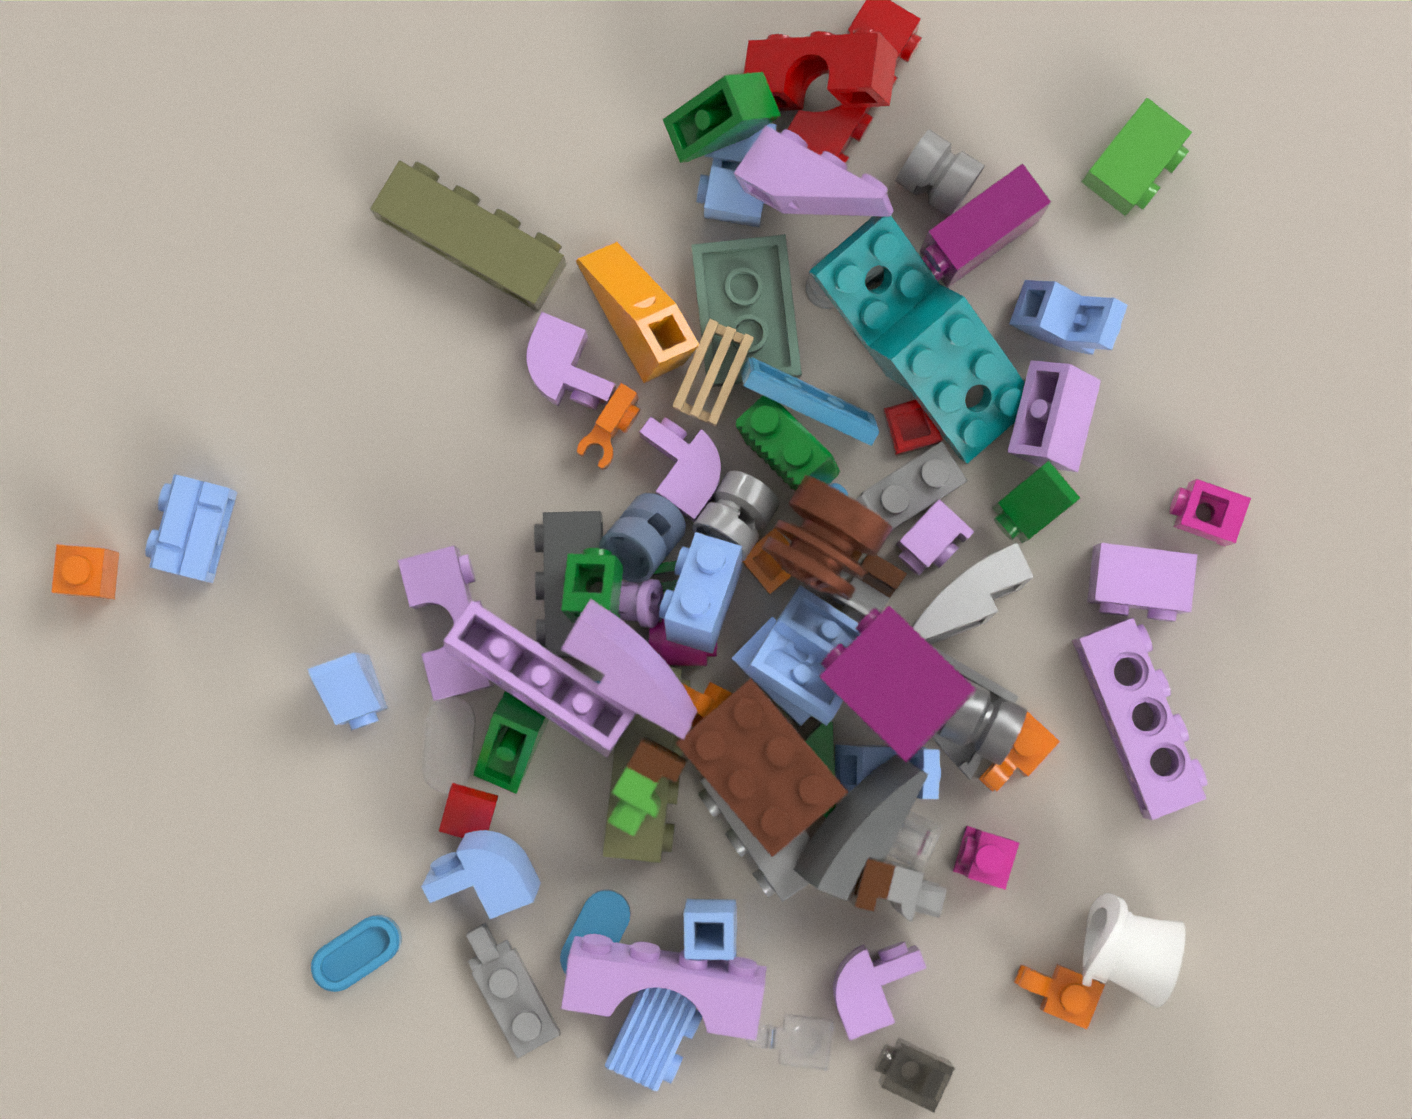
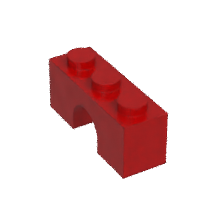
(857, 64)

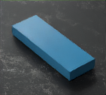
(809, 400)

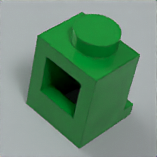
(584, 571)

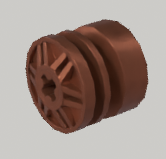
(827, 538)

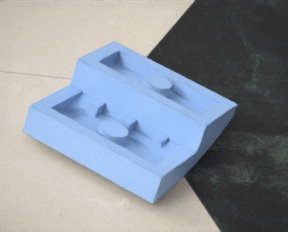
(796, 647)

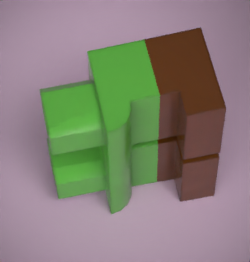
(639, 782)

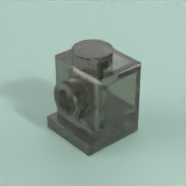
(926, 1086)

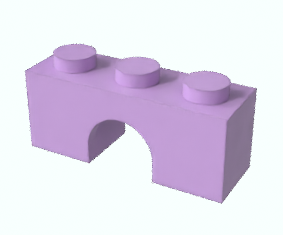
(443, 580)

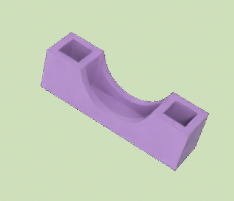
(607, 972)

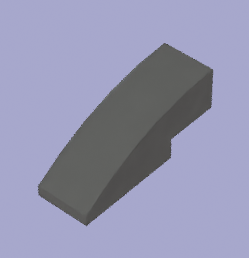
(861, 827)

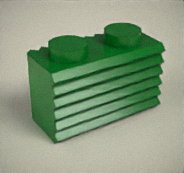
(785, 444)

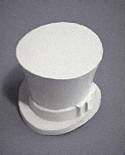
(1132, 950)

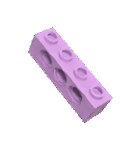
(537, 678)
(1184, 780)

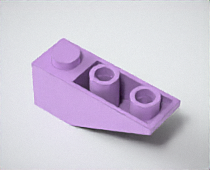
(802, 182)

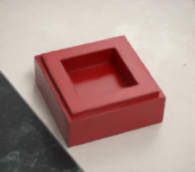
(910, 427)
(467, 811)

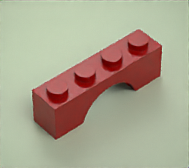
(836, 127)

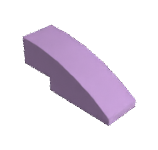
(632, 669)

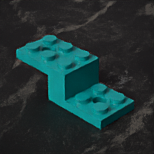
(922, 335)

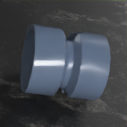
(644, 535)

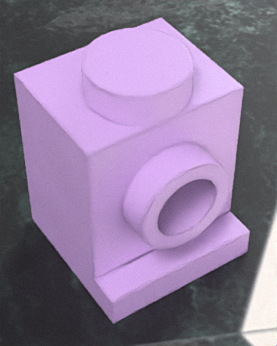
(932, 538)

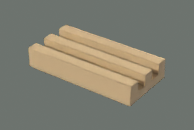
(729, 335)

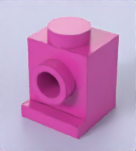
(1226, 510)
(986, 857)

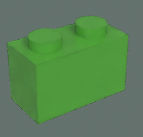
(1136, 158)

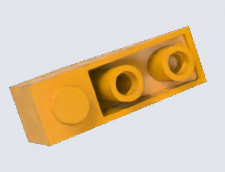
(638, 311)

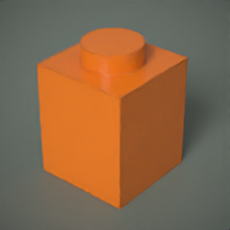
(85, 571)

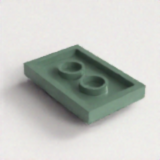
(749, 290)

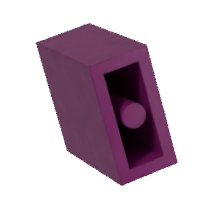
(984, 226)
(896, 682)

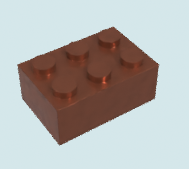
(761, 767)

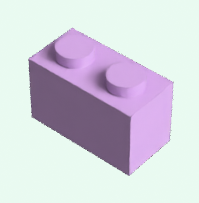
(1054, 415)
(1141, 579)

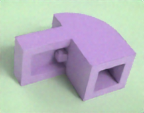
(553, 361)
(696, 470)
(859, 984)

